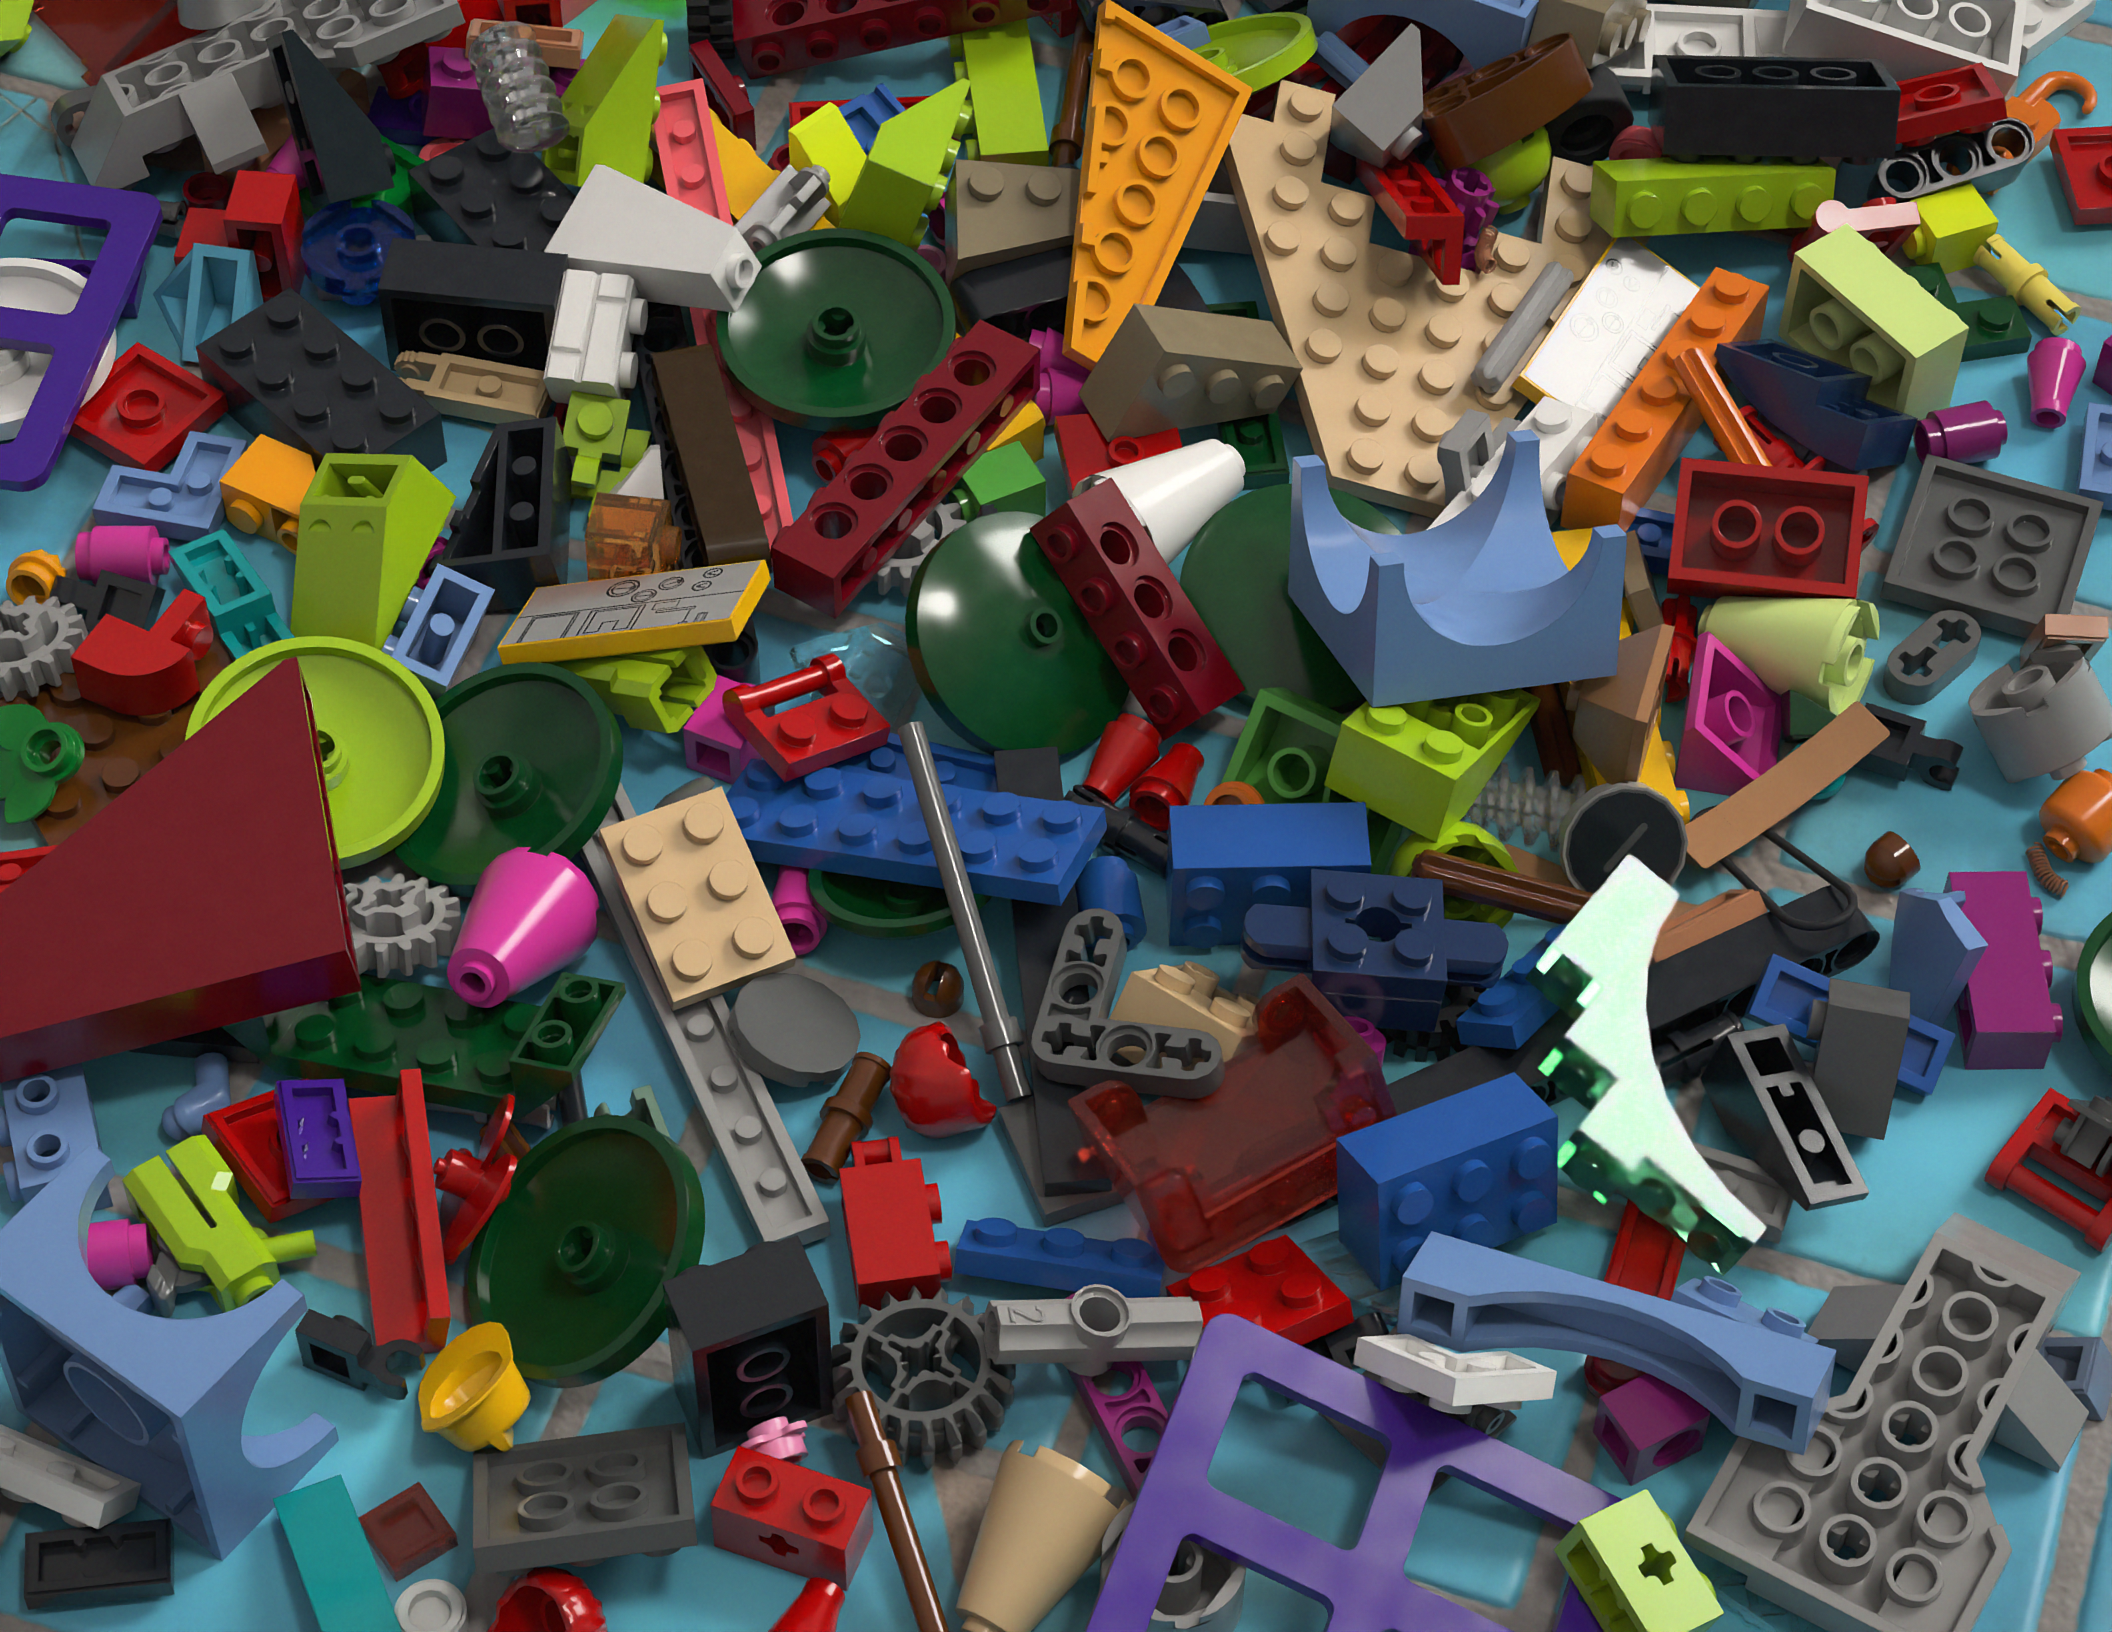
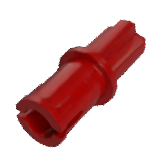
(1683, 616)

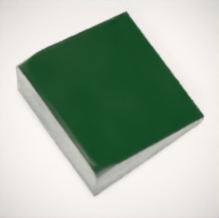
(1801, 717)

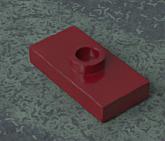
(724, 92)

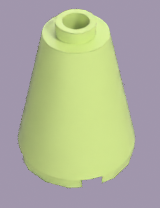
(1800, 643)

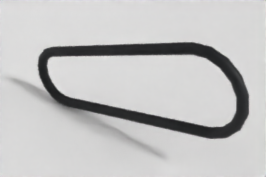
(1809, 863)

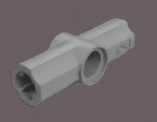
(1092, 1330)

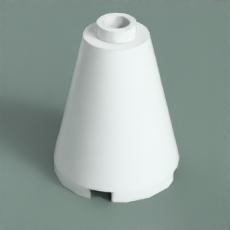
(1176, 490)

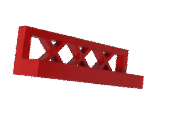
(1419, 212)
(400, 1218)

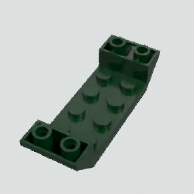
(463, 1050)

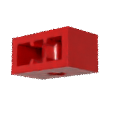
(792, 1517)

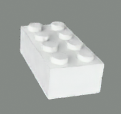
(1912, 34)

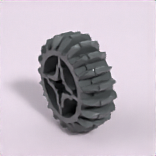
(913, 1351)

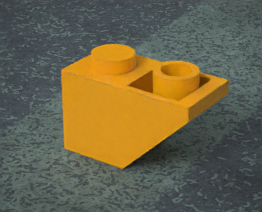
(266, 490)

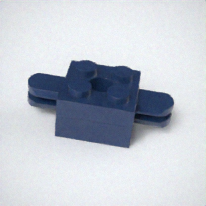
(1386, 981)

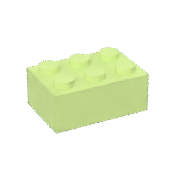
(1874, 318)

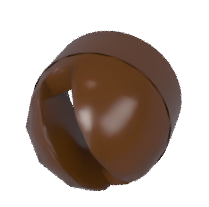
(1890, 861)
(949, 993)

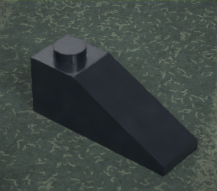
(332, 135)
(1781, 1118)

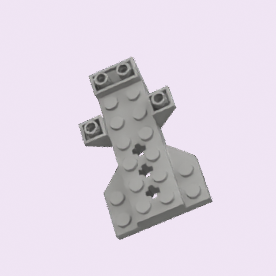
(224, 73)
(1932, 1361)

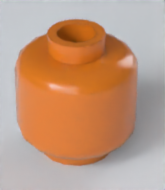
(2079, 817)

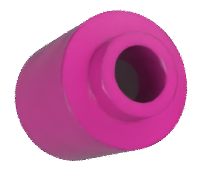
(124, 551)
(119, 1253)

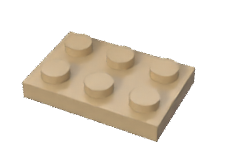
(697, 898)

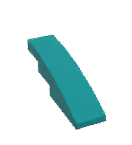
(235, 595)
(335, 1559)

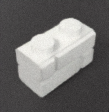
(594, 335)

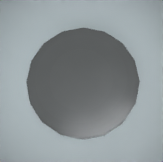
(794, 1029)

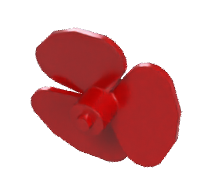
(474, 1185)

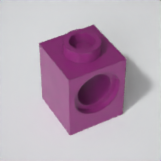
(1649, 1426)

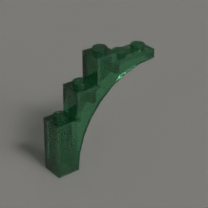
(1608, 1066)

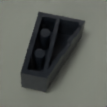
(517, 514)

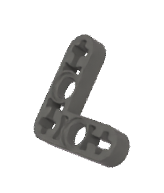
(1089, 1023)

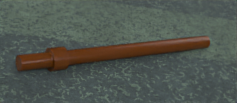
(1067, 135)
(880, 1467)

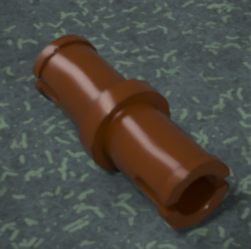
(846, 1117)

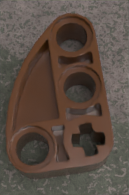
(1504, 100)

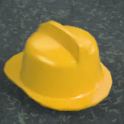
(474, 1390)

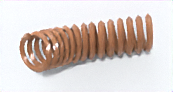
(1485, 253)
(2054, 882)

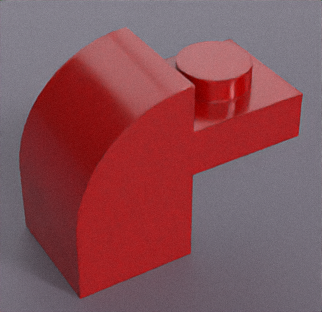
(145, 669)

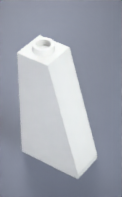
(658, 241)

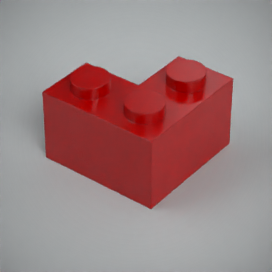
(260, 217)

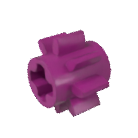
(1472, 195)

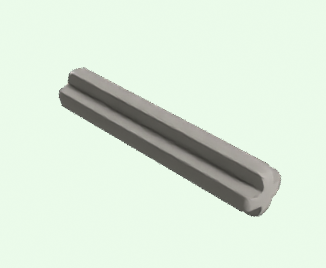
(1522, 327)

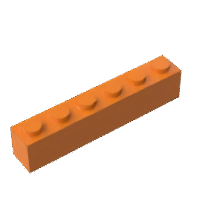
(1657, 412)

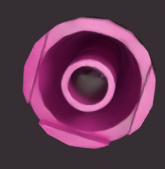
(522, 926)

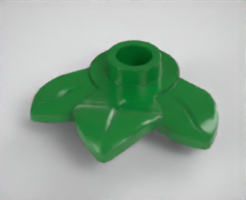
(26, 773)

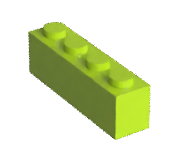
(1003, 95)
(1706, 195)

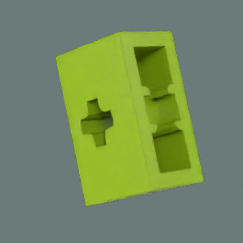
(1637, 1570)

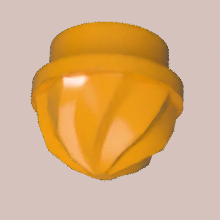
(33, 575)

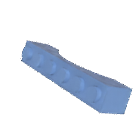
(1744, 1374)

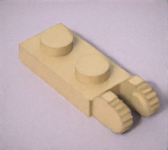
(475, 387)

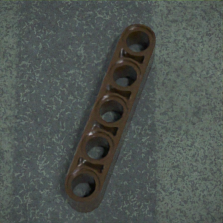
(709, 457)

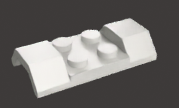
(1699, 33)

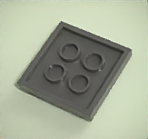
(1990, 547)
(582, 1500)

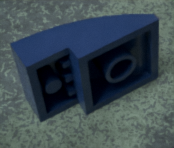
(1818, 403)

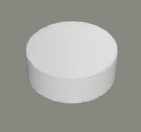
(432, 1607)

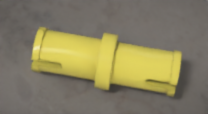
(2027, 284)

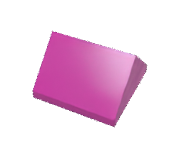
(1727, 723)

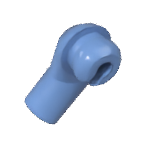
(208, 1095)

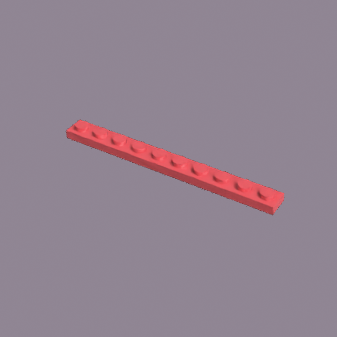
(696, 178)

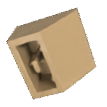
(1187, 999)

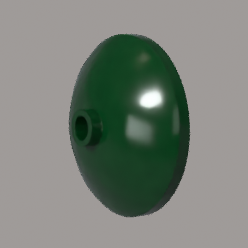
(882, 907)

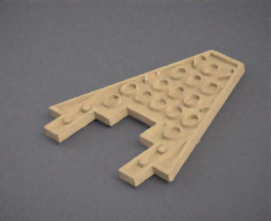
(1373, 325)

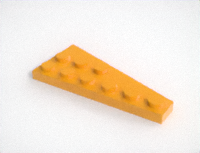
(1147, 160)

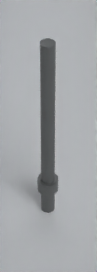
(999, 1032)

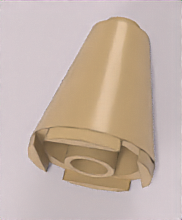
(1034, 1540)

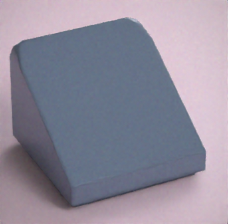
(2084, 1368)

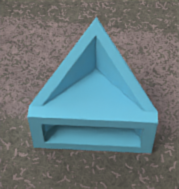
(208, 294)

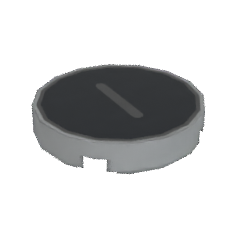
(1616, 822)

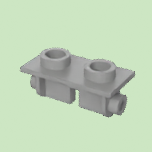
(786, 207)

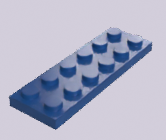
(877, 831)

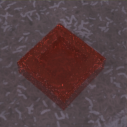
(408, 1531)

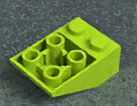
(612, 104)
(908, 167)
(363, 544)
(1427, 757)

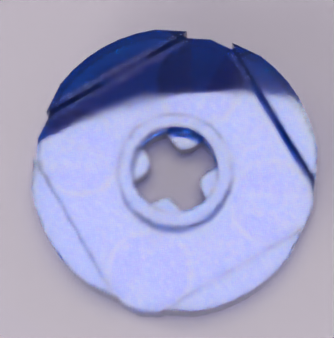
(337, 228)

